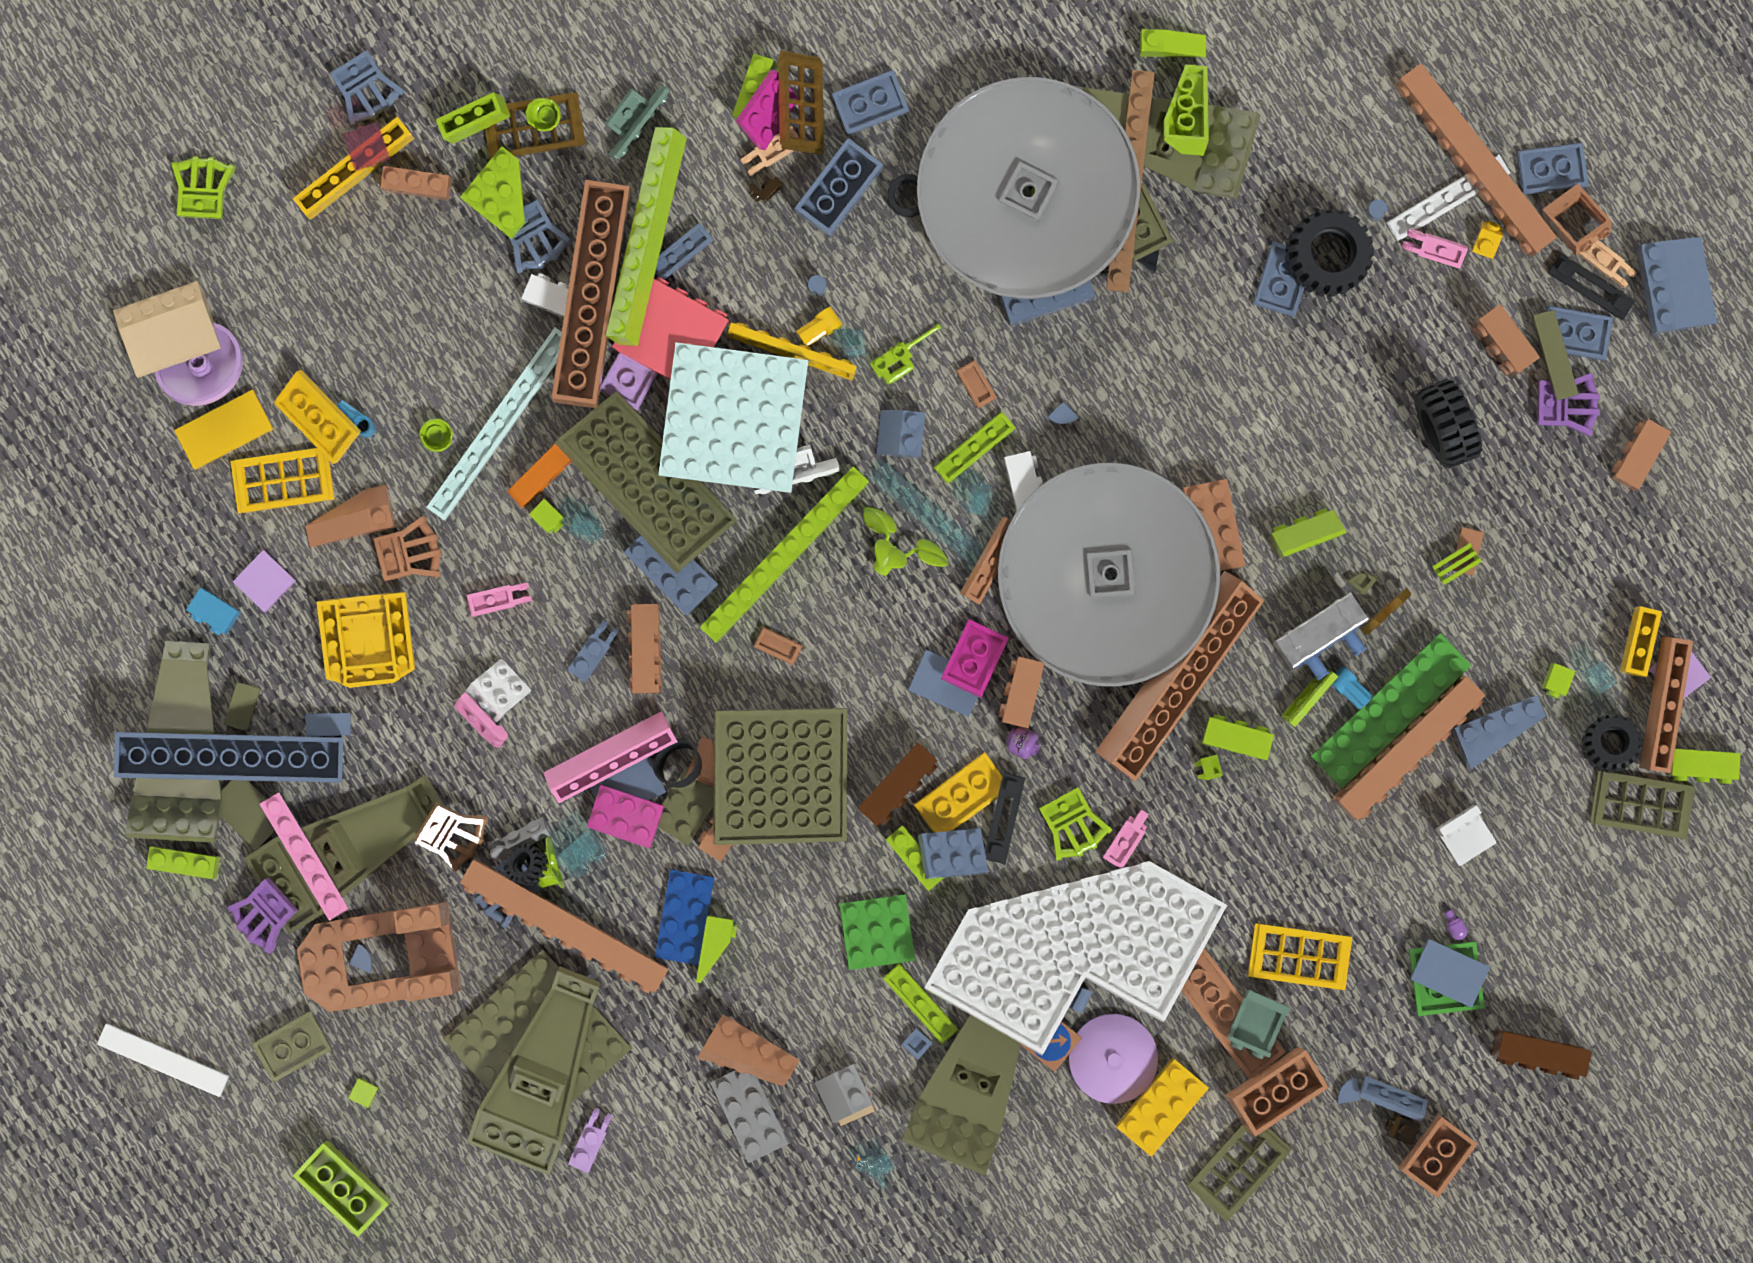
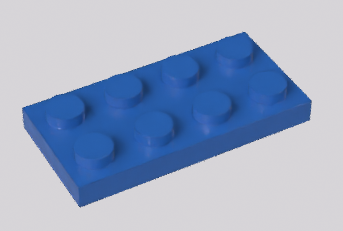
(684, 917)

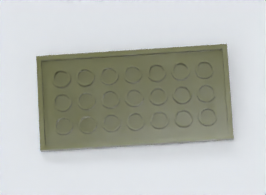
(623, 462)

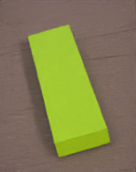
(974, 447)
(920, 1003)

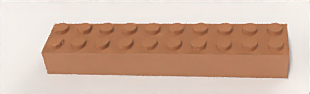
(591, 294)
(1168, 695)

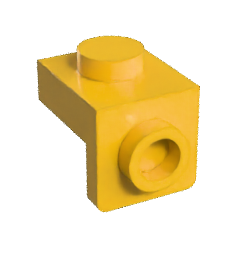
(1488, 239)

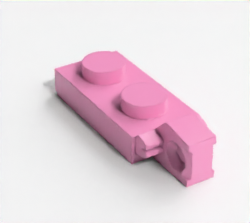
(1126, 840)

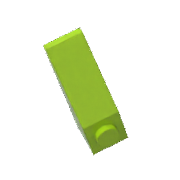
(1171, 44)
(715, 940)

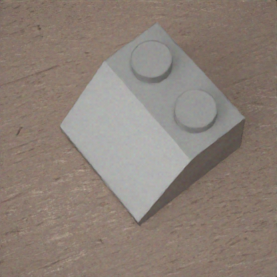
(843, 1093)

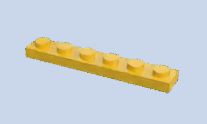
(784, 348)

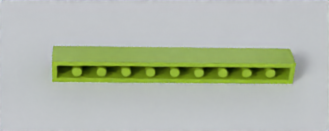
(646, 236)
(784, 554)

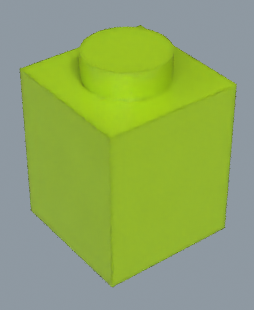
(547, 517)
(1558, 680)

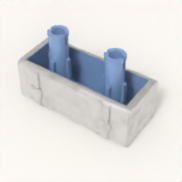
(1320, 632)

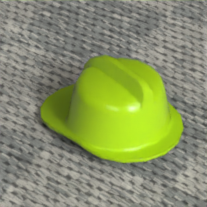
(552, 875)

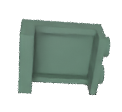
(1257, 1024)

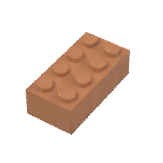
(1217, 508)
(1276, 1091)

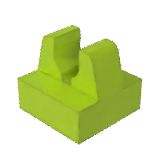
(1211, 767)

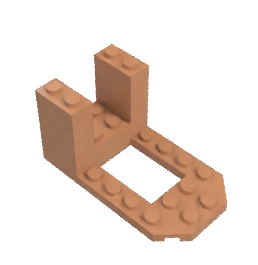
(429, 951)

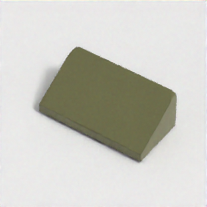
(242, 706)

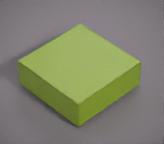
(363, 1092)

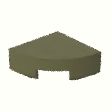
(1362, 582)

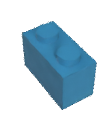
(213, 611)

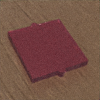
(366, 146)

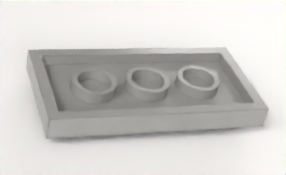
(749, 1114)

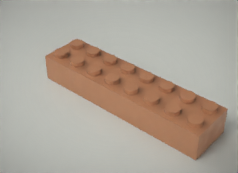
(1408, 748)

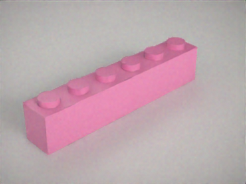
(610, 757)
(304, 856)

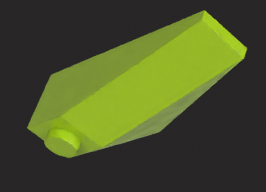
(1188, 113)

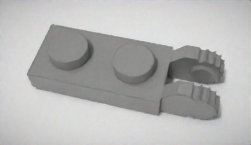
(529, 834)

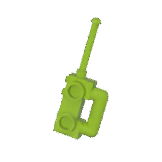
(900, 352)

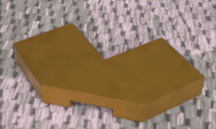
(1378, 618)

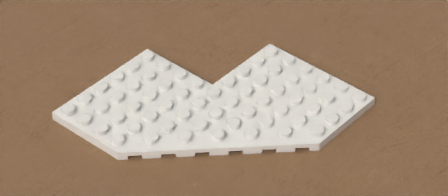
(1029, 954)

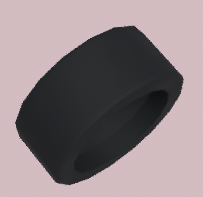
(904, 212)

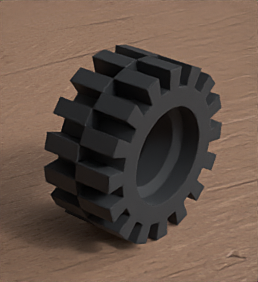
(535, 869)

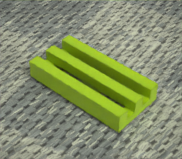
(1473, 554)

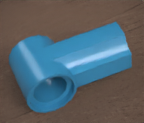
(357, 418)
(1351, 688)

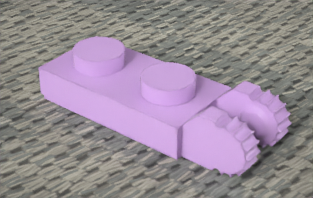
(589, 1143)

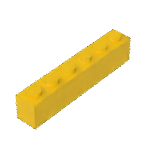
(343, 175)

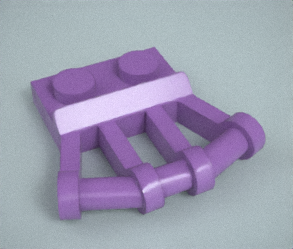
(1556, 412)
(273, 907)

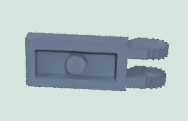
(592, 653)

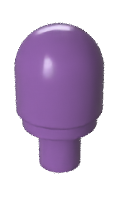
(1455, 926)

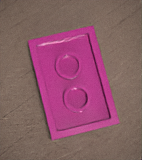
(761, 113)
(974, 658)
(625, 816)

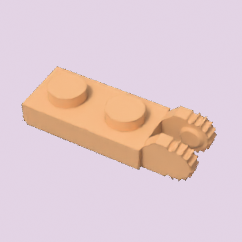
(769, 156)
(1607, 262)

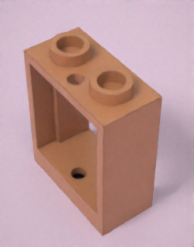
(1563, 204)

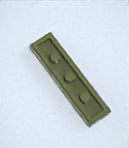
(1555, 355)

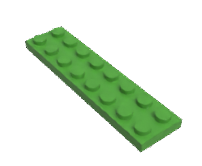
(1391, 710)

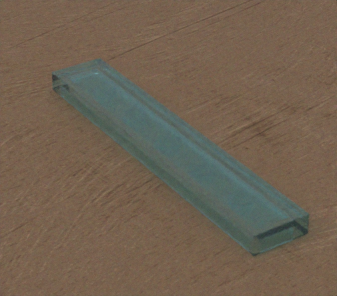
(928, 514)

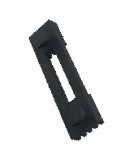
(1618, 304)
(996, 848)

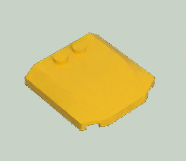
(366, 639)

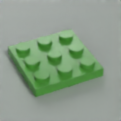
(877, 932)
(1431, 1002)

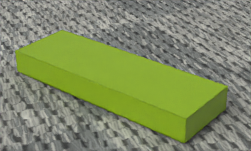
(1308, 698)

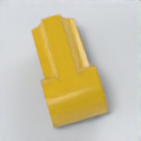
(822, 325)

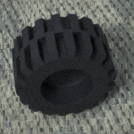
(1627, 734)

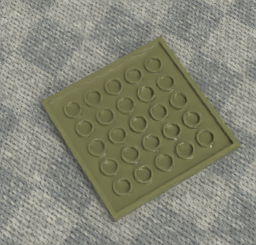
(780, 776)
(497, 1025)

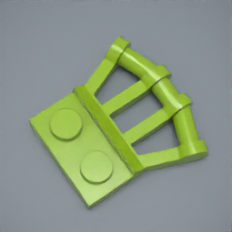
(201, 202)
(1065, 811)

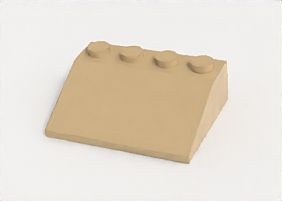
(167, 329)

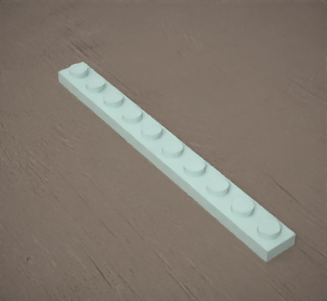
(497, 427)

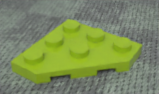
(499, 193)

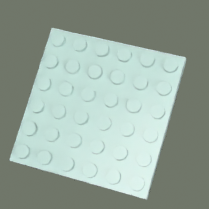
(733, 417)

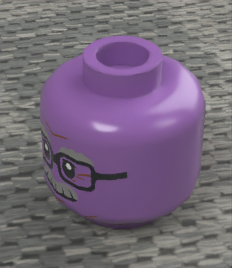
(1023, 742)

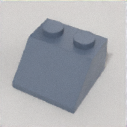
(901, 433)

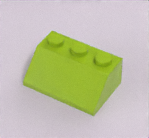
(1306, 533)

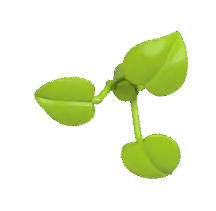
(888, 555)

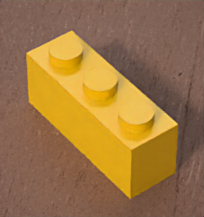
(1640, 641)

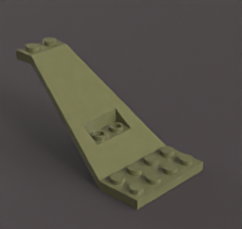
(1224, 159)
(180, 705)
(358, 839)
(957, 1115)
(520, 1116)

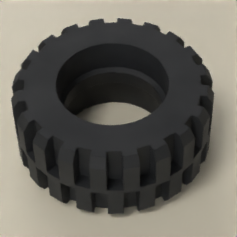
(1353, 238)
(1448, 423)

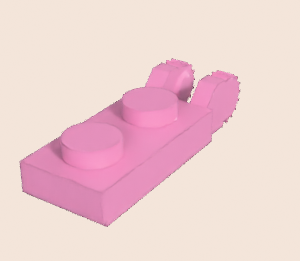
(1436, 248)
(496, 599)
(480, 720)

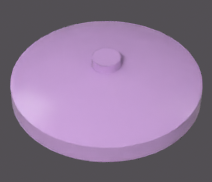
(206, 376)
(1114, 1058)

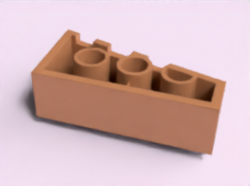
(646, 649)
(747, 1053)

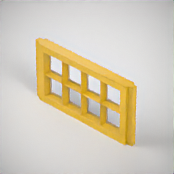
(241, 486)
(1341, 961)

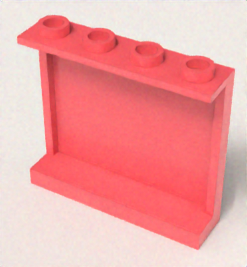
(672, 320)

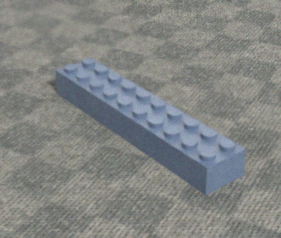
(228, 757)

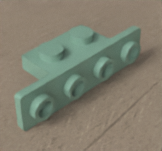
(631, 116)

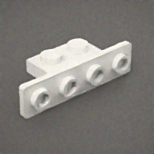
(806, 468)

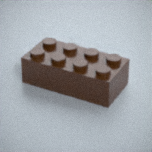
(897, 785)
(1542, 1053)

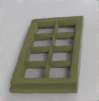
(1600, 798)
(1211, 1198)

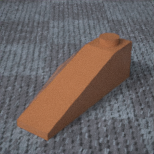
(360, 515)

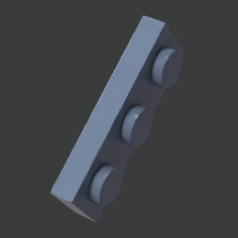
(682, 251)
(1393, 1098)

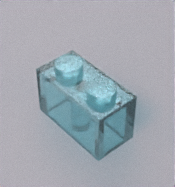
(581, 854)

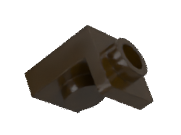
(768, 190)
(1401, 1129)

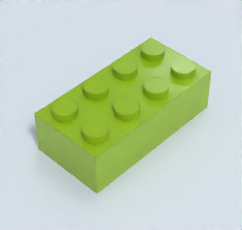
(342, 1188)

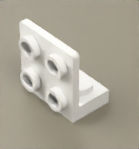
(498, 690)
(1466, 835)

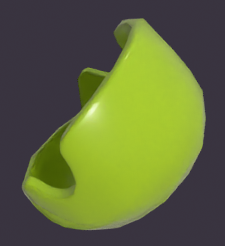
(543, 114)
(431, 432)

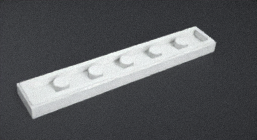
(1434, 206)
(163, 1060)

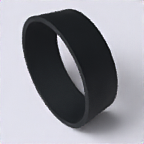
(661, 756)

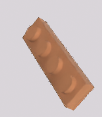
(987, 565)

